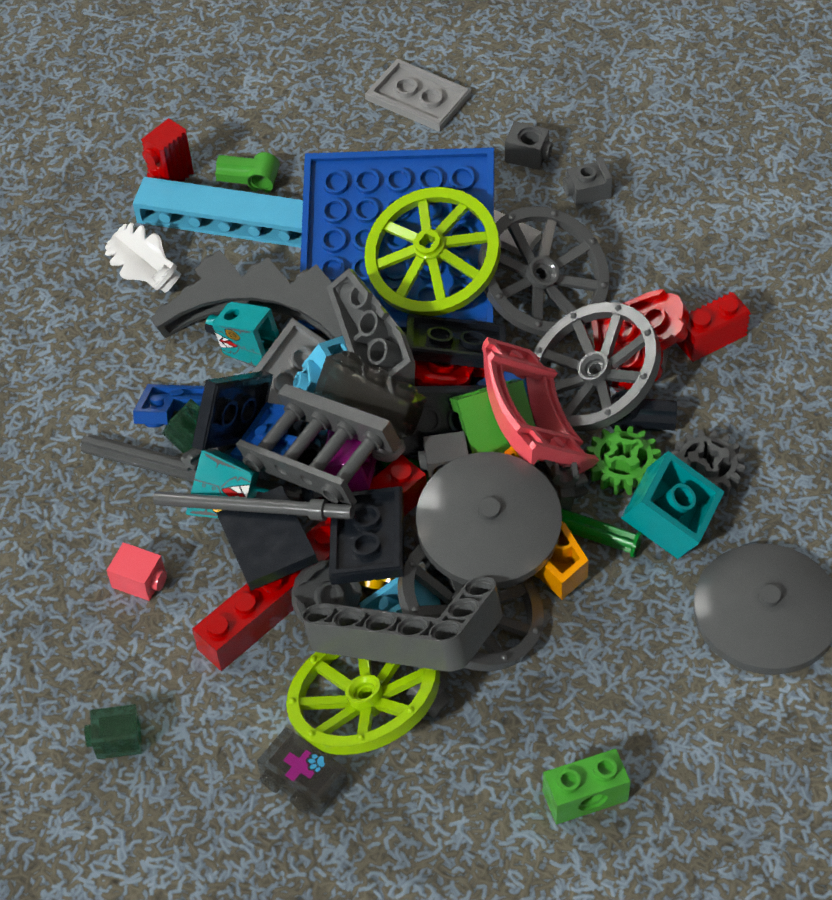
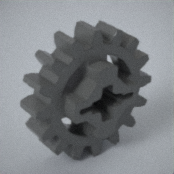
(713, 458)

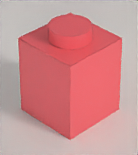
(137, 571)

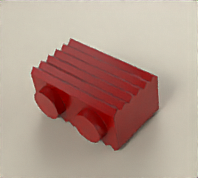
(167, 152)
(715, 326)

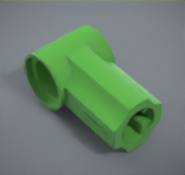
(255, 172)

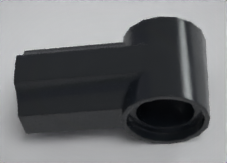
(648, 414)

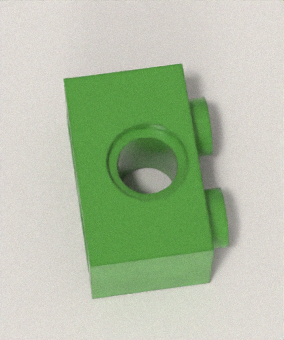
(586, 786)

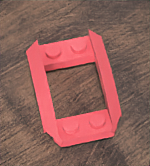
(553, 435)

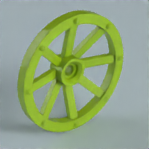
(435, 254)
(363, 697)

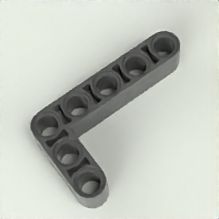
(409, 639)

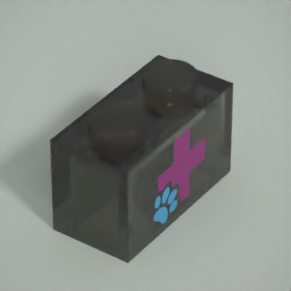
(301, 772)

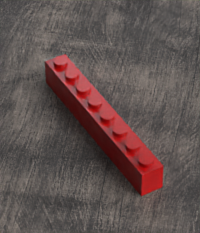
(253, 613)

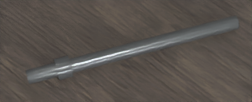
(315, 509)

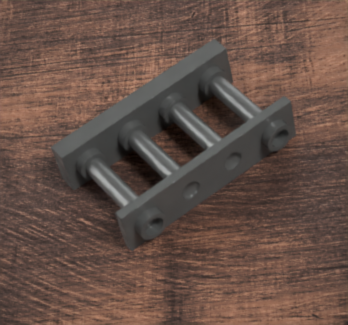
(321, 414)

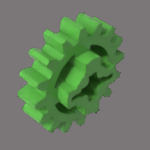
(622, 458)

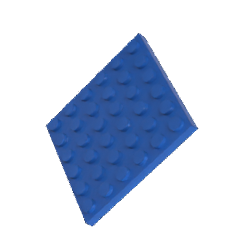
(352, 189)

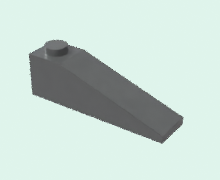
(370, 328)

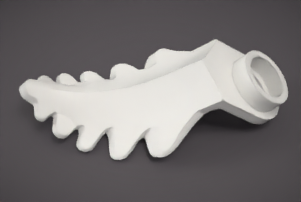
(141, 257)

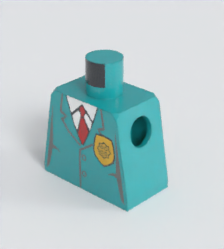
(244, 331)
(222, 476)

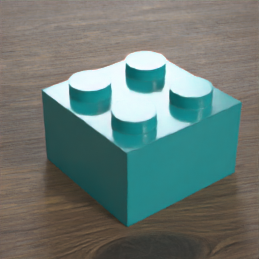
(673, 505)

